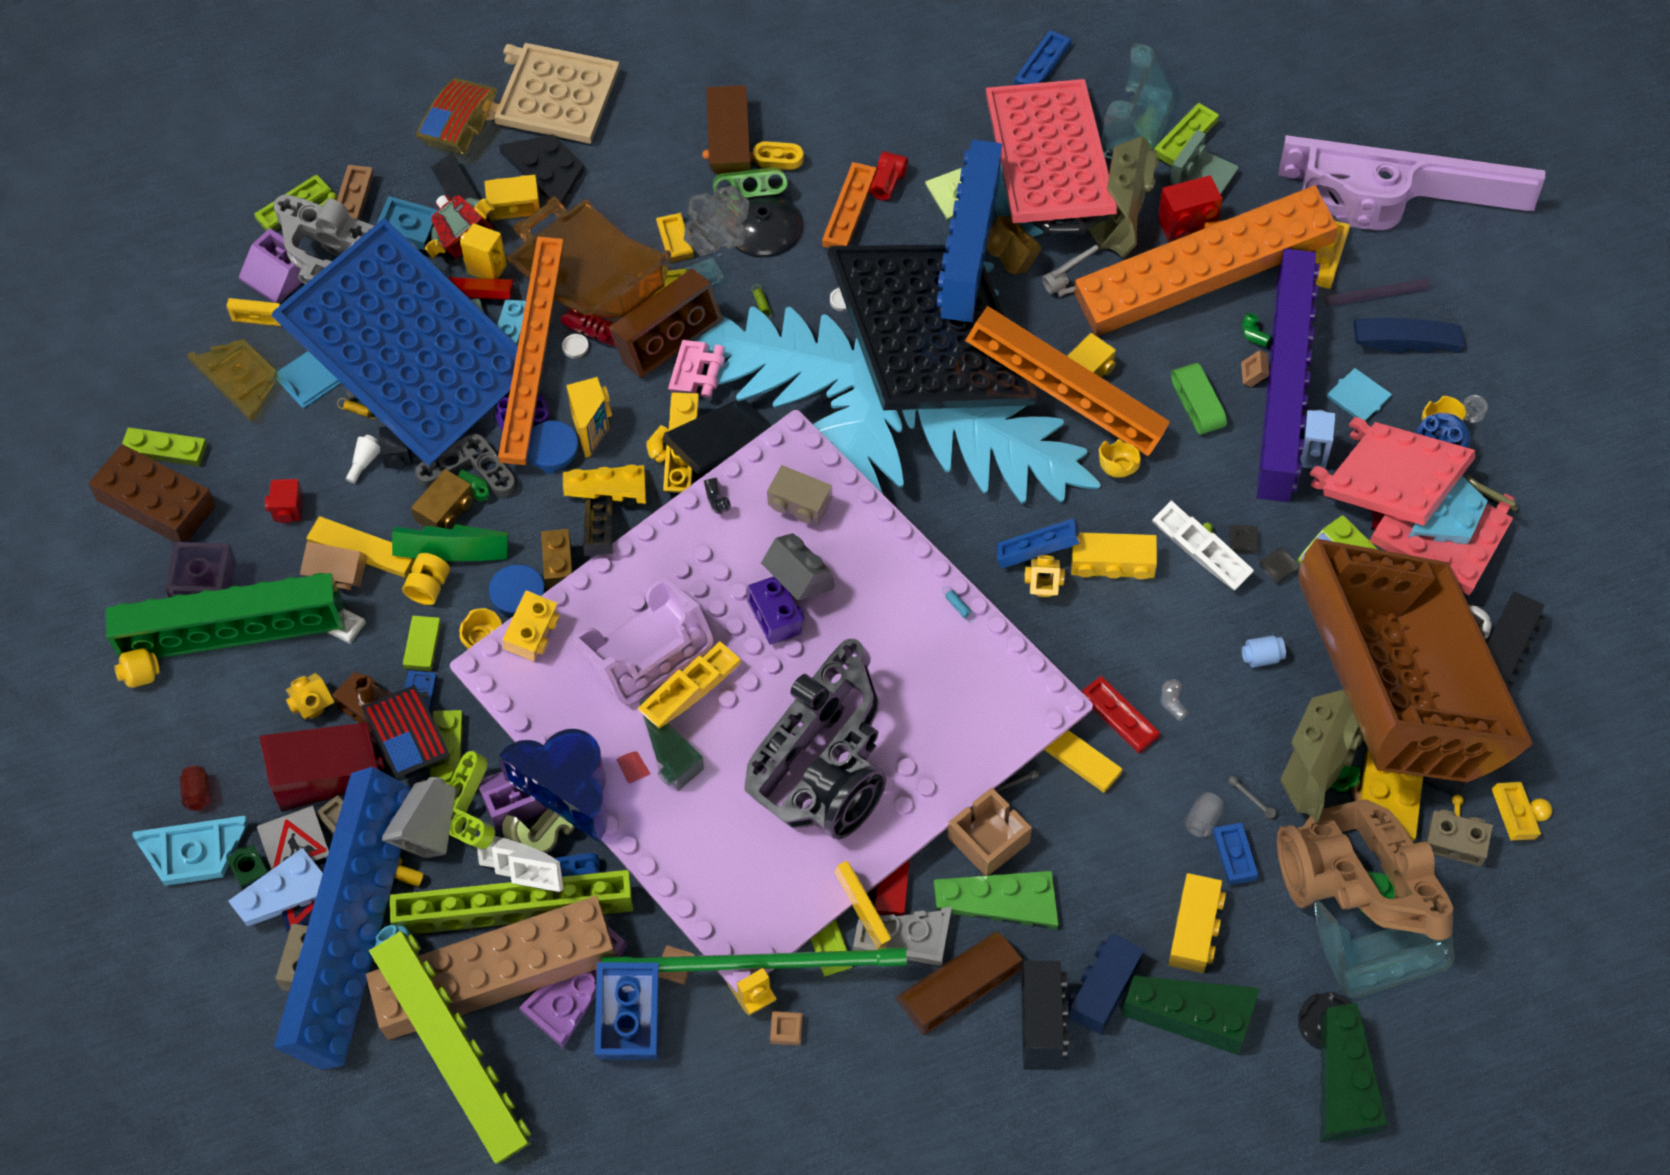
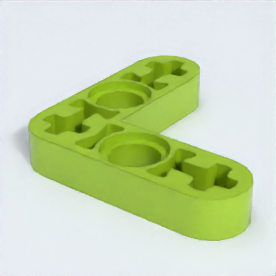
(469, 775)

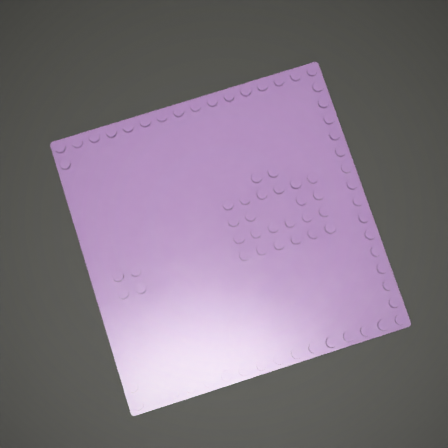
(952, 720)

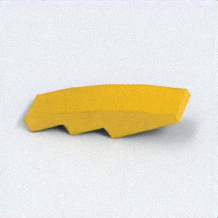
(690, 685)

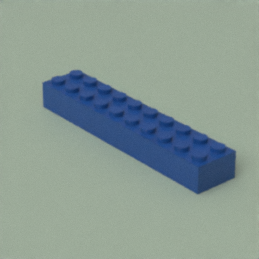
(343, 924)

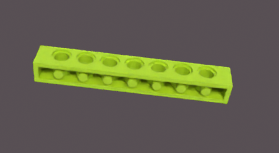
(505, 902)

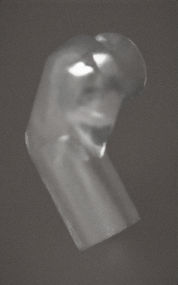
(1170, 697)

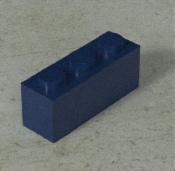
(1105, 983)

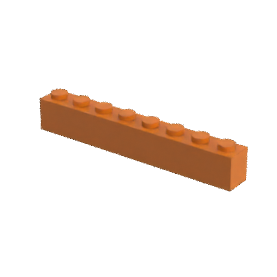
(1067, 381)

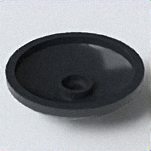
(772, 232)

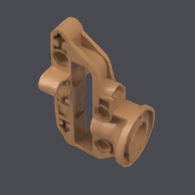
(1322, 864)

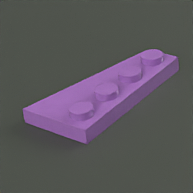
(562, 1005)

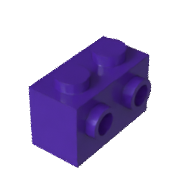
(775, 610)

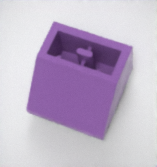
(269, 268)
(505, 799)

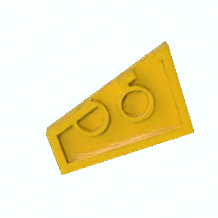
(615, 482)

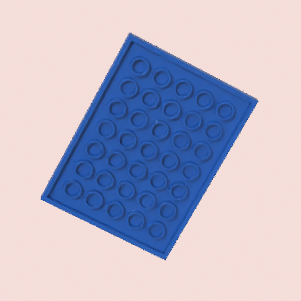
(403, 340)

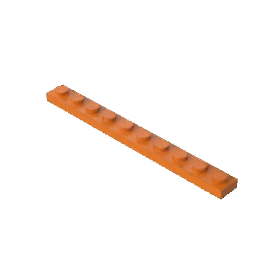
(531, 351)

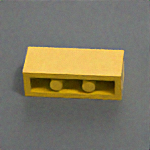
(1114, 555)
(1197, 923)

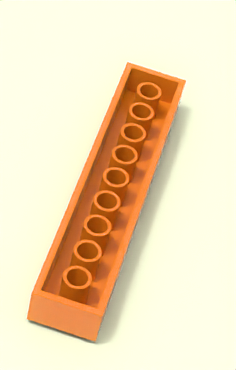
(1204, 261)

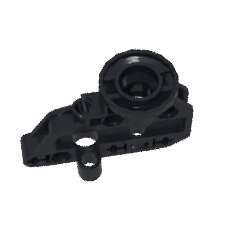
(840, 791)

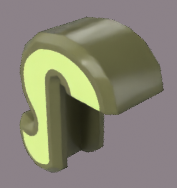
(542, 835)

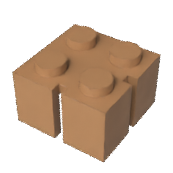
(988, 839)

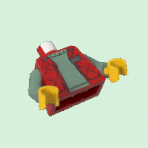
(454, 219)

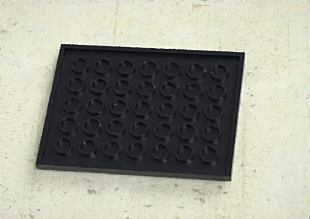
(907, 345)

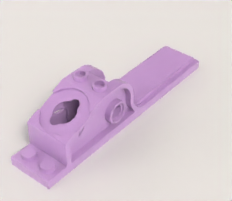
(1379, 203)

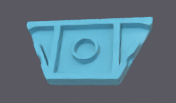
(1456, 515)
(192, 849)

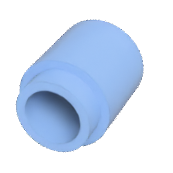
(1263, 651)

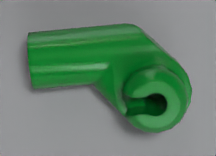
(1252, 333)
(479, 485)

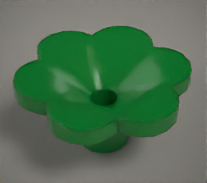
(1347, 778)

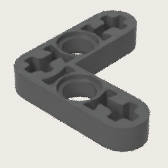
(467, 458)

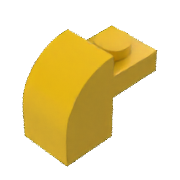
(754, 992)

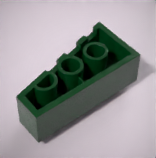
(1347, 1077)

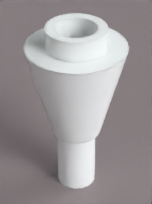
(366, 450)

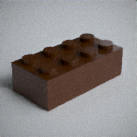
(659, 324)
(152, 494)

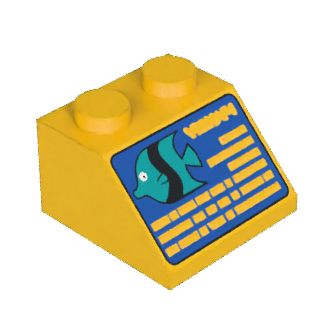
(589, 412)

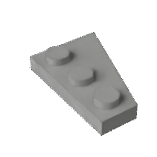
(920, 933)

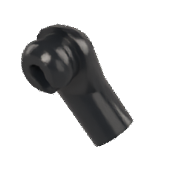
(717, 503)

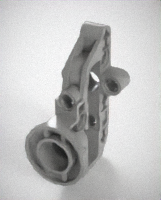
(331, 228)

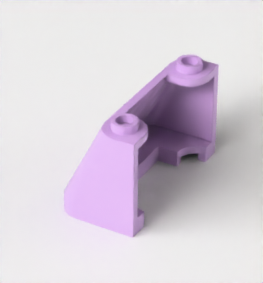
(650, 645)

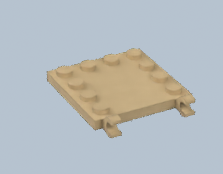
(555, 92)

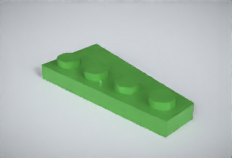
(1011, 897)

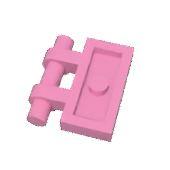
(689, 368)

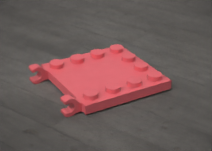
(1395, 472)
(1464, 559)

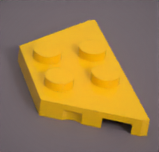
(1393, 791)

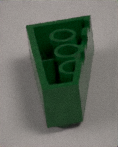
(1195, 1010)

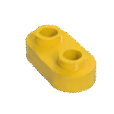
(779, 155)

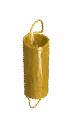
(356, 408)

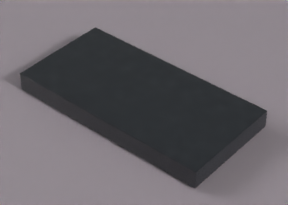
(716, 435)

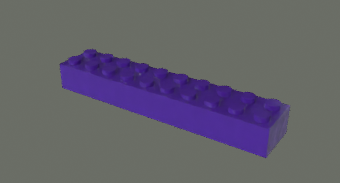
(1288, 376)

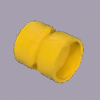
(426, 579)

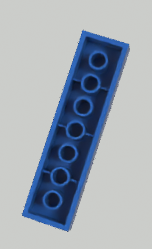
(969, 231)

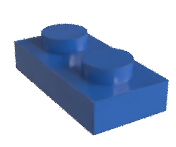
(1235, 853)

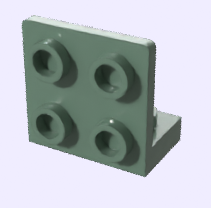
(1197, 163)

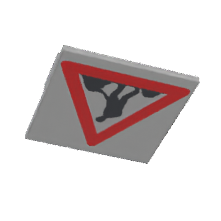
(290, 834)

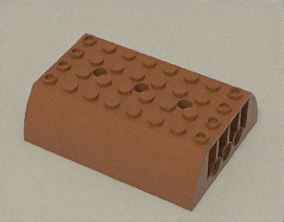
(1411, 662)

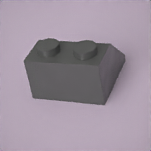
(797, 567)

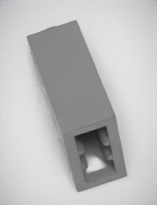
(423, 819)

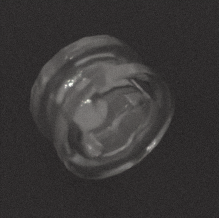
(1480, 404)

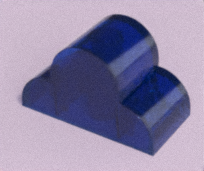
(561, 776)

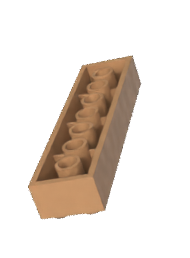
(506, 962)

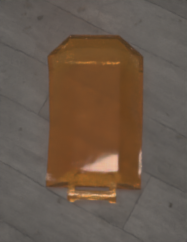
(599, 266)

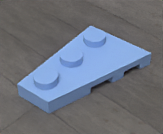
(282, 888)

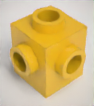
(1047, 585)
(308, 696)

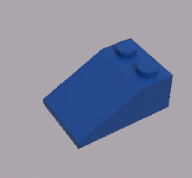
(627, 1011)

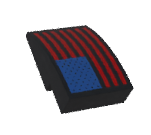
(405, 733)

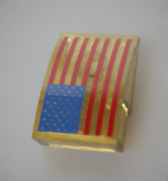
(456, 115)

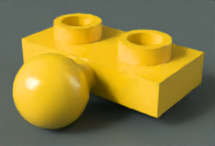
(1518, 813)

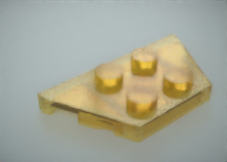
(238, 374)

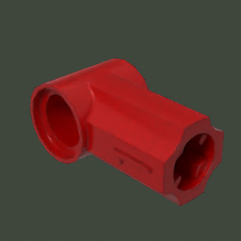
(889, 170)

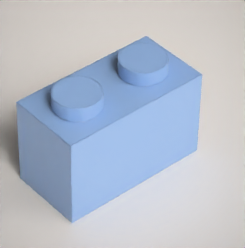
(1317, 438)

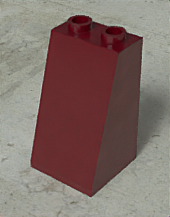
(317, 762)

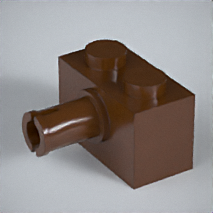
(357, 692)

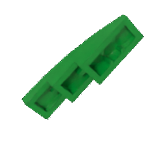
(454, 544)

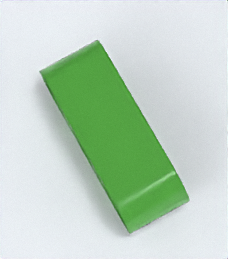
(761, 176)
(1198, 398)

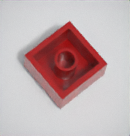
(1188, 207)

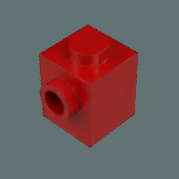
(285, 500)

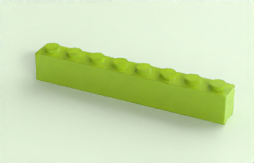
(450, 1047)

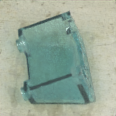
(1149, 107)

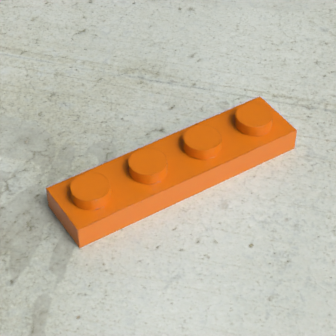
(849, 205)

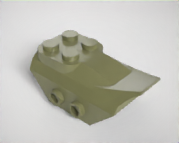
(1128, 182)
(1321, 750)

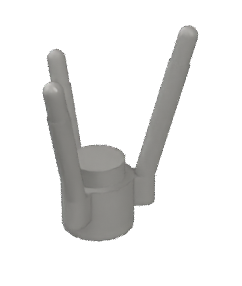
(1057, 280)

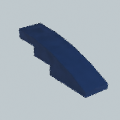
(1409, 333)

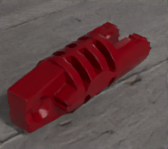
(589, 325)

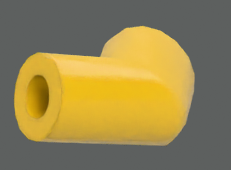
(655, 445)
(408, 875)

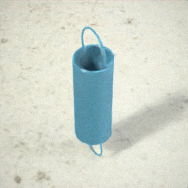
(958, 604)

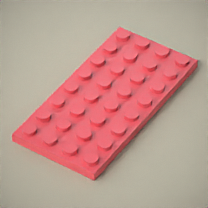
(1050, 151)

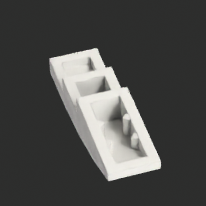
(1202, 546)
(522, 863)

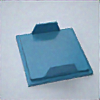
(306, 379)

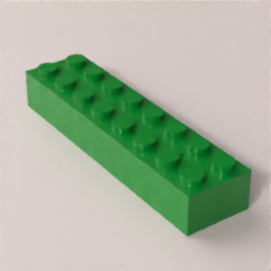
(227, 617)

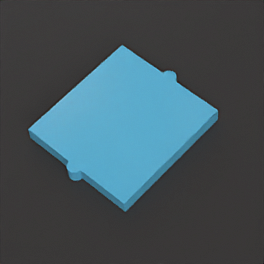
(1359, 395)

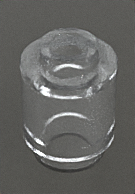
(1204, 815)

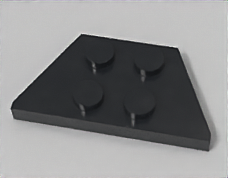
(549, 161)

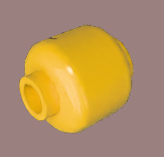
(137, 668)

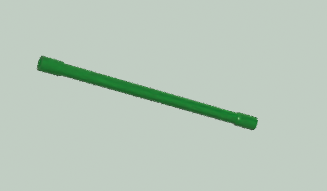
(879, 957)

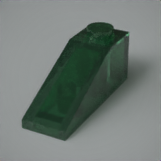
(673, 754)

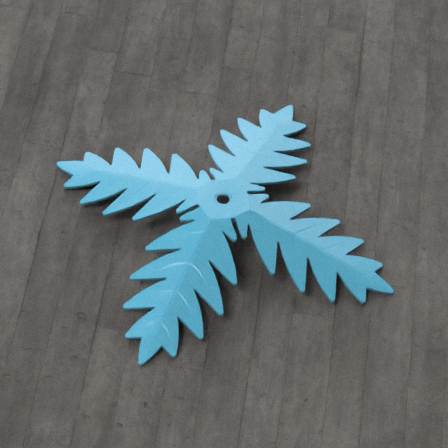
(861, 427)

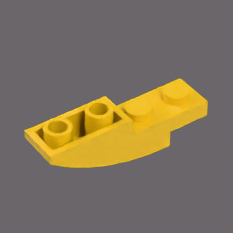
(677, 473)

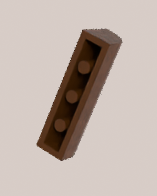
(728, 129)
(960, 982)

